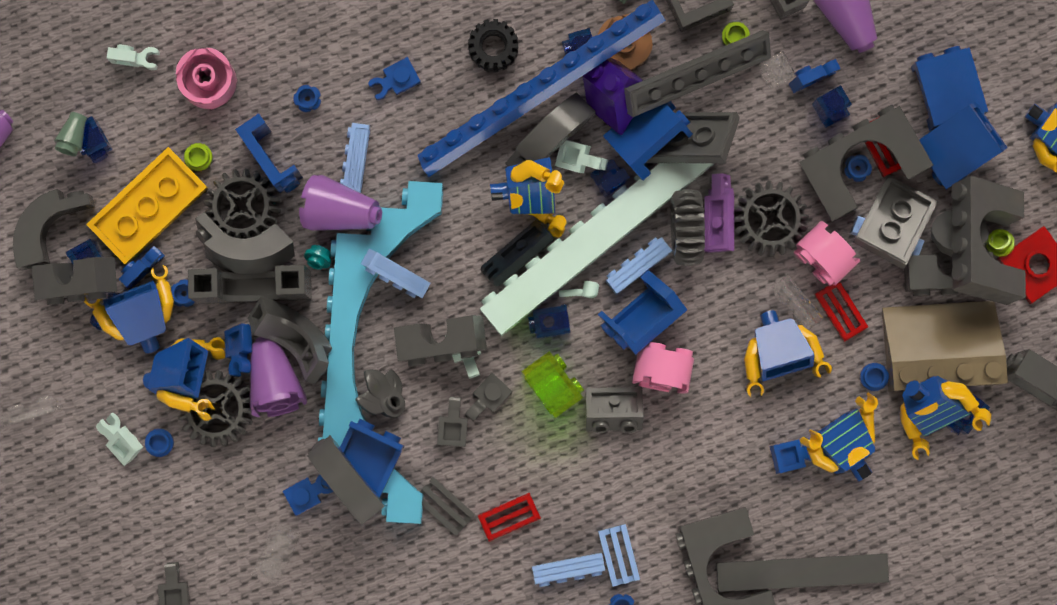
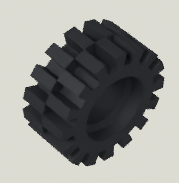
(489, 29)

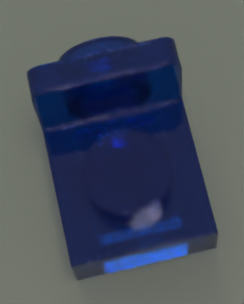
(610, 179)

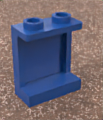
(948, 84)
(251, 133)
(647, 135)
(961, 145)
(644, 316)
(371, 454)

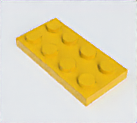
(147, 206)

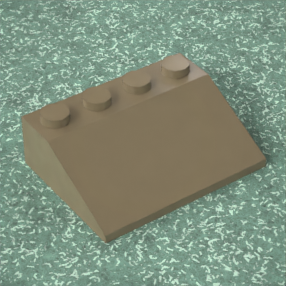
(944, 341)

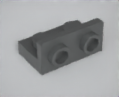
(614, 409)

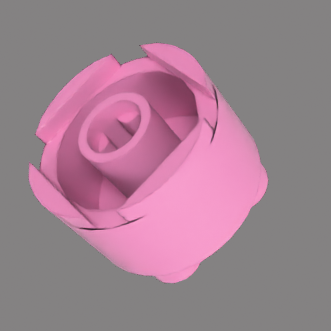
(208, 63)
(827, 254)
(663, 368)

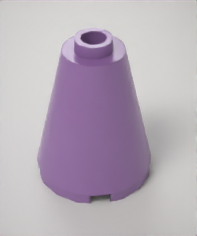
(852, 21)
(336, 206)
(273, 381)

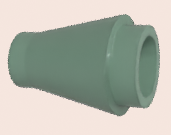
(71, 135)

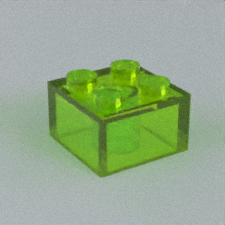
(552, 384)

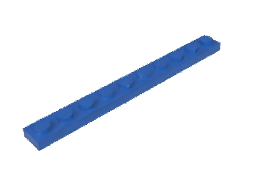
(541, 87)

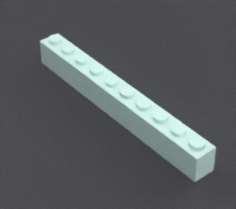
(586, 243)

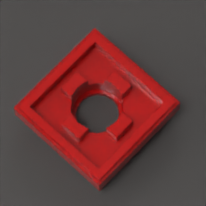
(1037, 243)

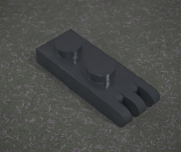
(516, 253)

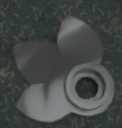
(380, 391)

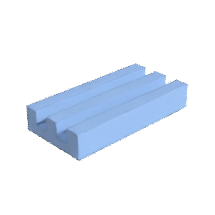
(625, 579)

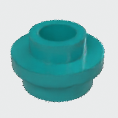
(318, 257)

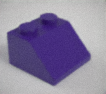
(606, 92)

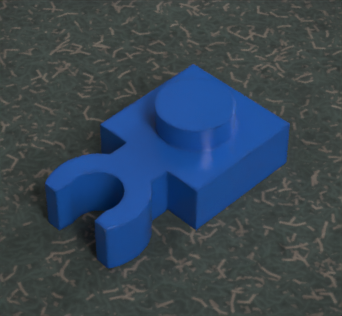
(806, 76)
(398, 77)
(136, 271)
(237, 346)
(789, 456)
(305, 494)

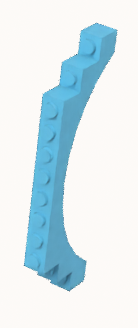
(350, 292)

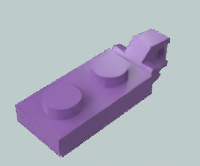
(719, 215)

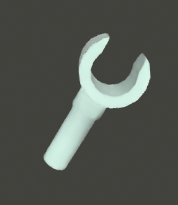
(589, 290)

